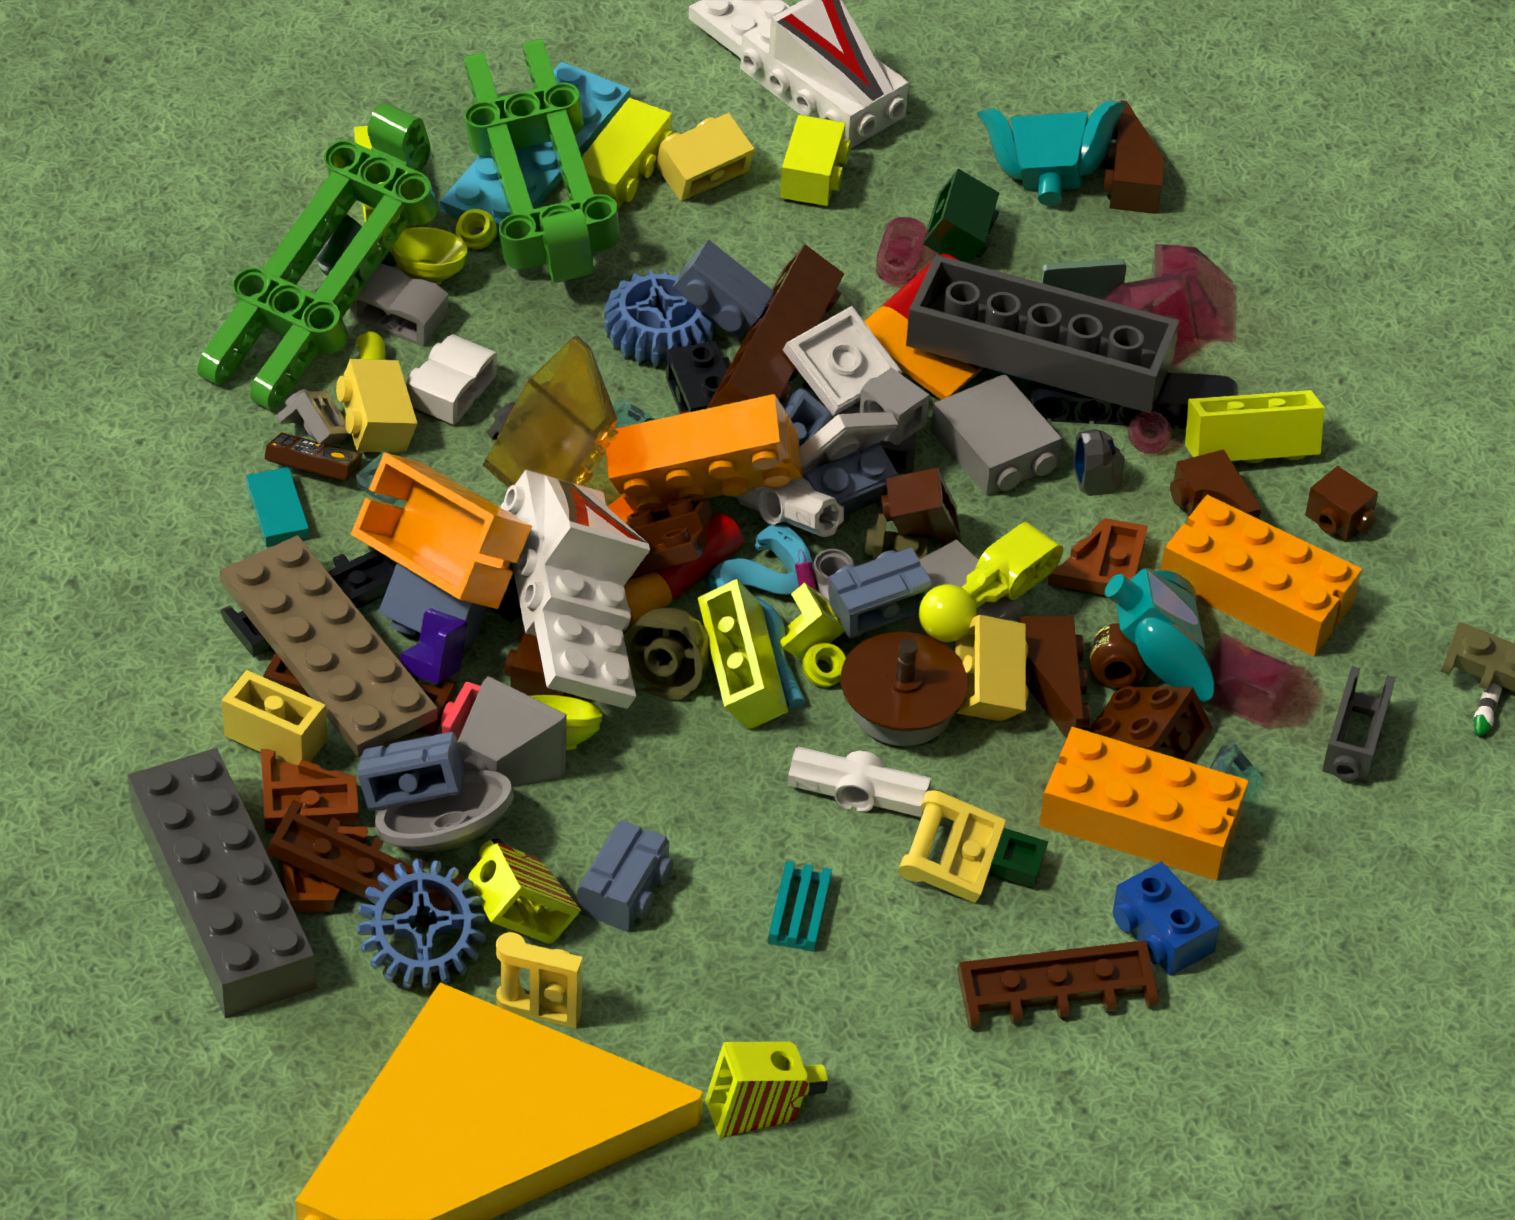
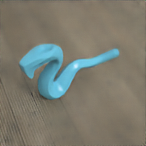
(785, 545)

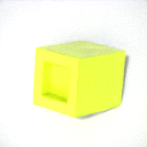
(815, 624)

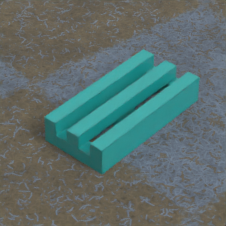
(805, 877)

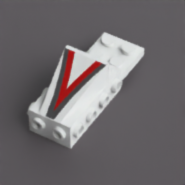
(809, 60)
(574, 585)

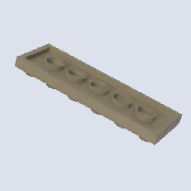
(328, 645)

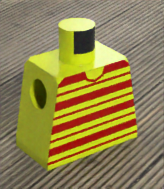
(521, 892)
(760, 1086)

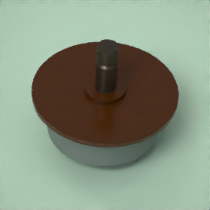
(903, 687)

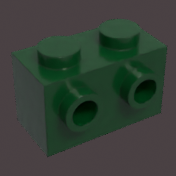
(962, 218)

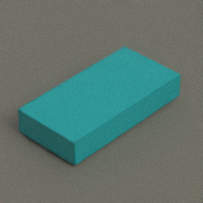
(277, 506)

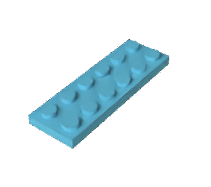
(480, 183)

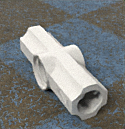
(797, 505)
(858, 781)

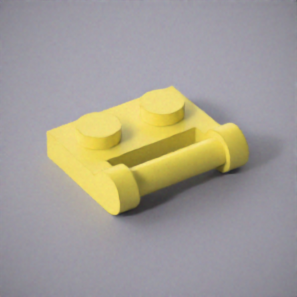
(967, 850)
(553, 981)

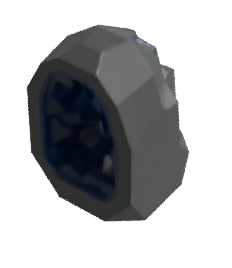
(1097, 463)

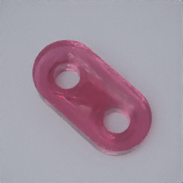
(900, 250)

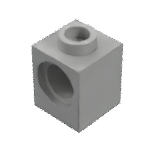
(897, 395)

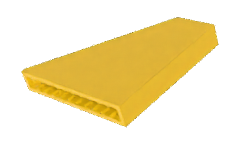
(487, 1118)

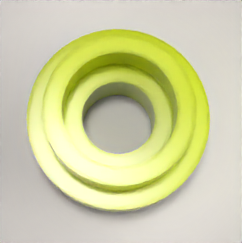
(472, 219)
(832, 655)

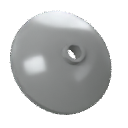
(451, 820)

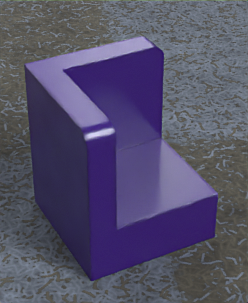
(439, 647)

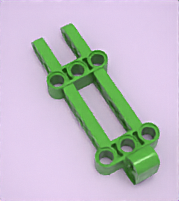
(552, 111)
(396, 159)

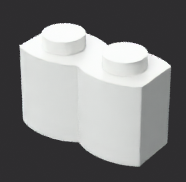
(451, 378)

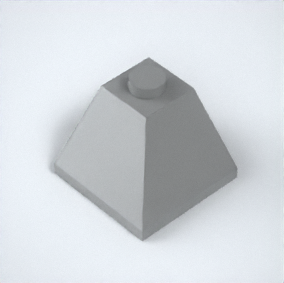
(514, 736)

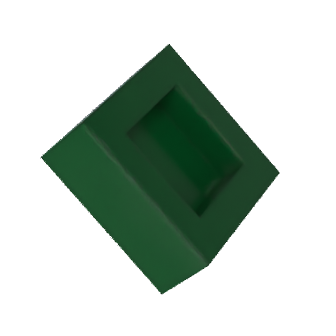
(1018, 857)

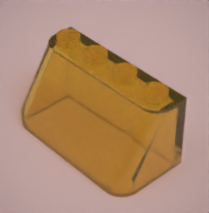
(557, 422)

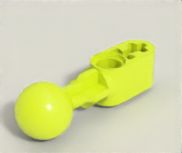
(1004, 569)

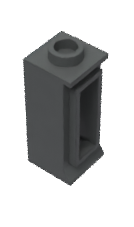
(1347, 760)

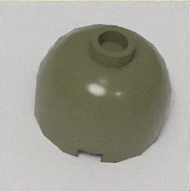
(669, 646)

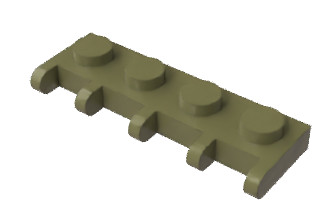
(1481, 656)

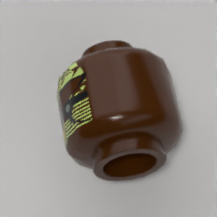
(1115, 659)

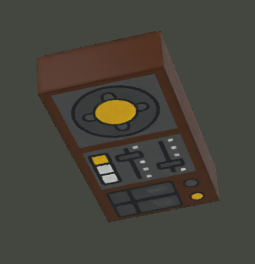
(313, 457)

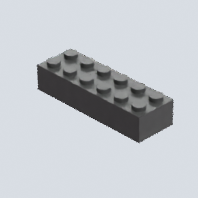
(1042, 333)
(222, 882)

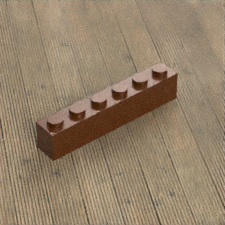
(799, 303)

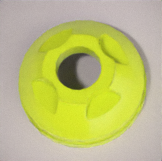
(429, 254)
(582, 717)

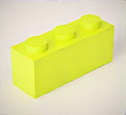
(627, 150)
(1256, 426)
(742, 654)

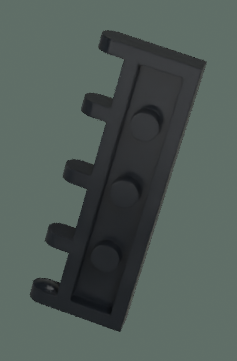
(360, 579)

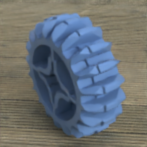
(651, 317)
(400, 925)

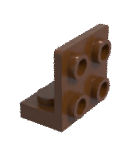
(1156, 719)

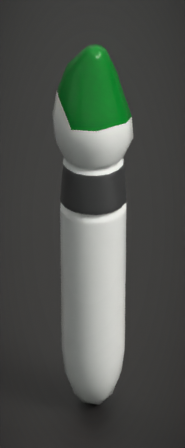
(1484, 716)

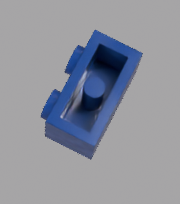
(1167, 916)

